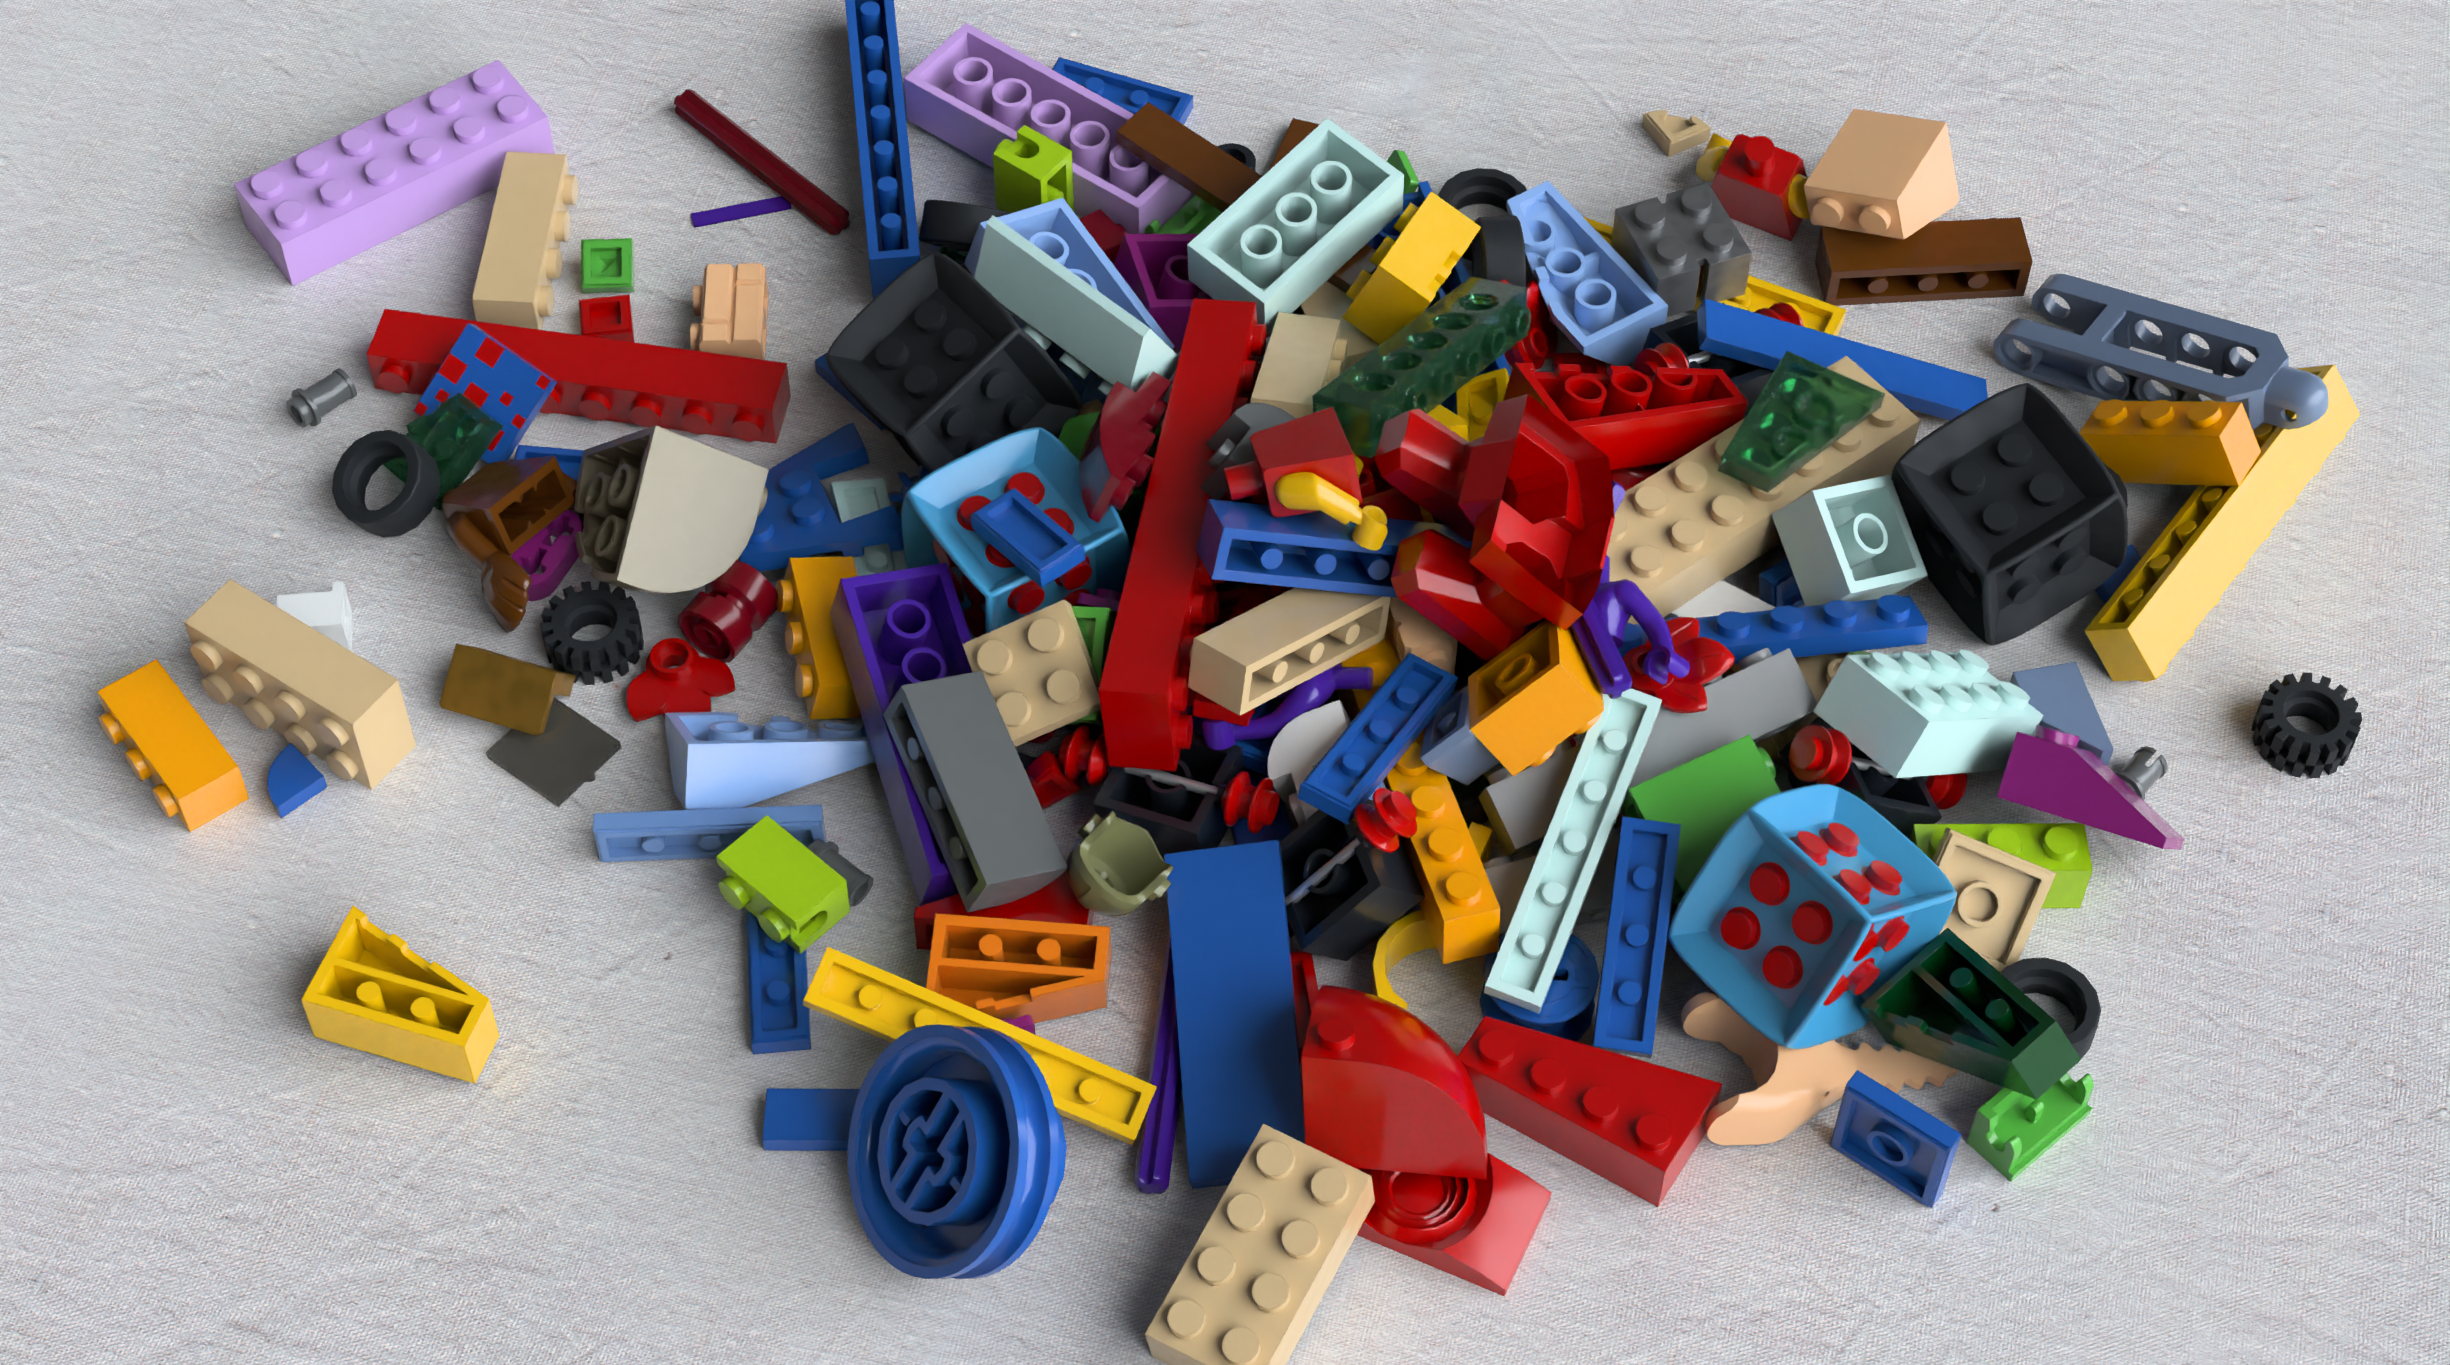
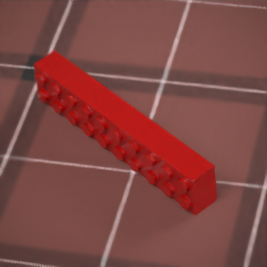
(1166, 585)

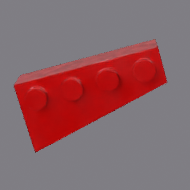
(1635, 414)
(1591, 1104)

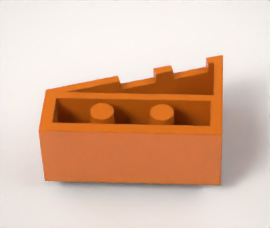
(1020, 966)

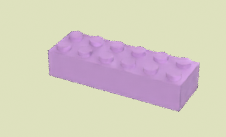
(985, 91)
(391, 172)

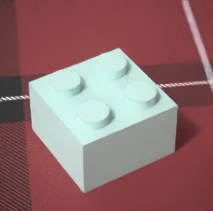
(1849, 542)

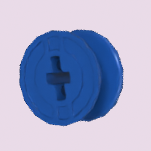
(1568, 1003)

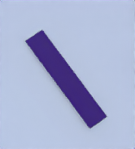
(740, 211)

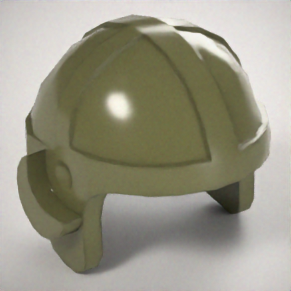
(1116, 866)

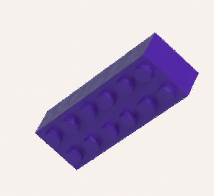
(894, 634)

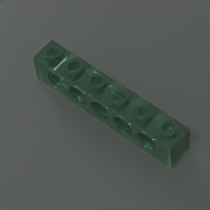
(1427, 359)

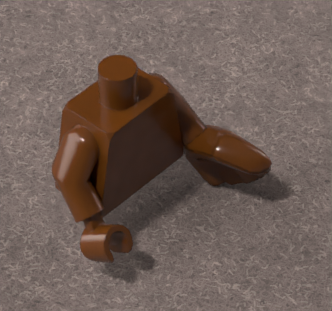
(497, 515)

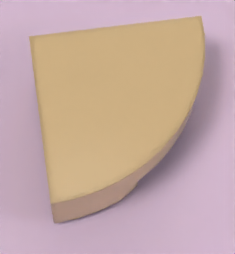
(1675, 133)

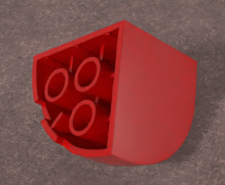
(1388, 1090)

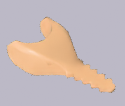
(1792, 1082)

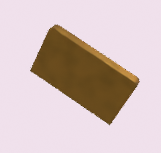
(502, 689)

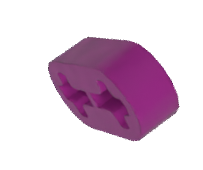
(554, 558)

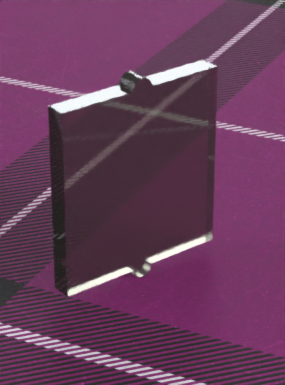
(559, 758)

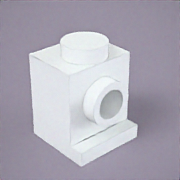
(323, 611)

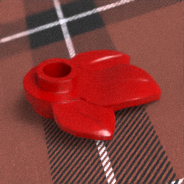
(1542, 334)
(1706, 660)
(679, 688)

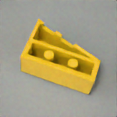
(1409, 268)
(397, 1004)

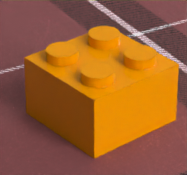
(1533, 697)

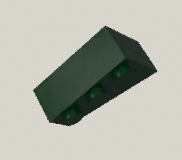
(1970, 1018)

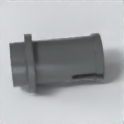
(312, 403)
(2138, 775)
(857, 881)

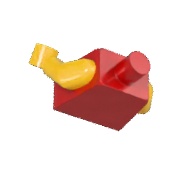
(1756, 182)
(1307, 470)

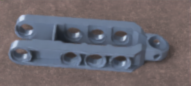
(2111, 322)

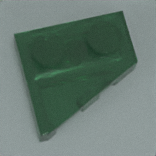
(454, 437)

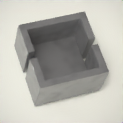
(1677, 237)

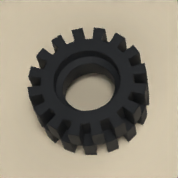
(587, 609)
(2299, 748)

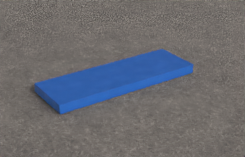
(1233, 1004)

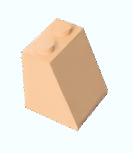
(1883, 175)

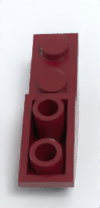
(1118, 445)

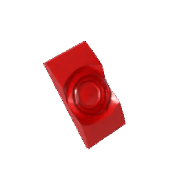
(1457, 1222)

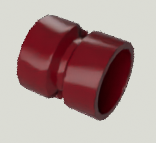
(728, 612)

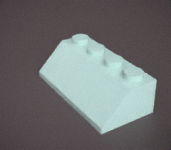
(1069, 313)

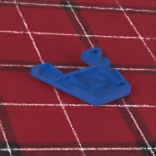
(800, 516)

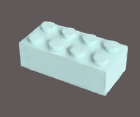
(1297, 224)
(1927, 712)

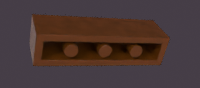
(1930, 265)

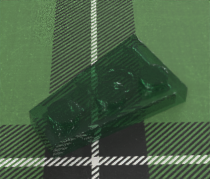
(1795, 420)

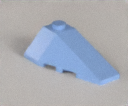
(1584, 280)
(739, 764)

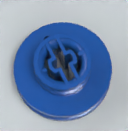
(954, 1152)

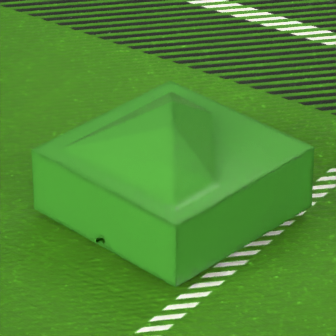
(607, 265)

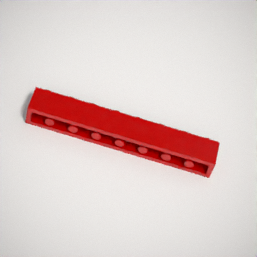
(601, 376)

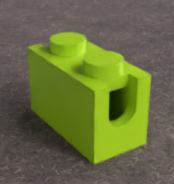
(1031, 172)
(782, 885)

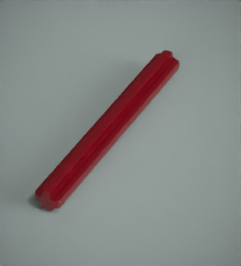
(762, 162)

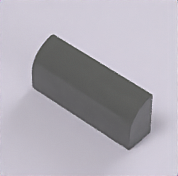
(974, 790)

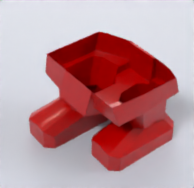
(1528, 501)

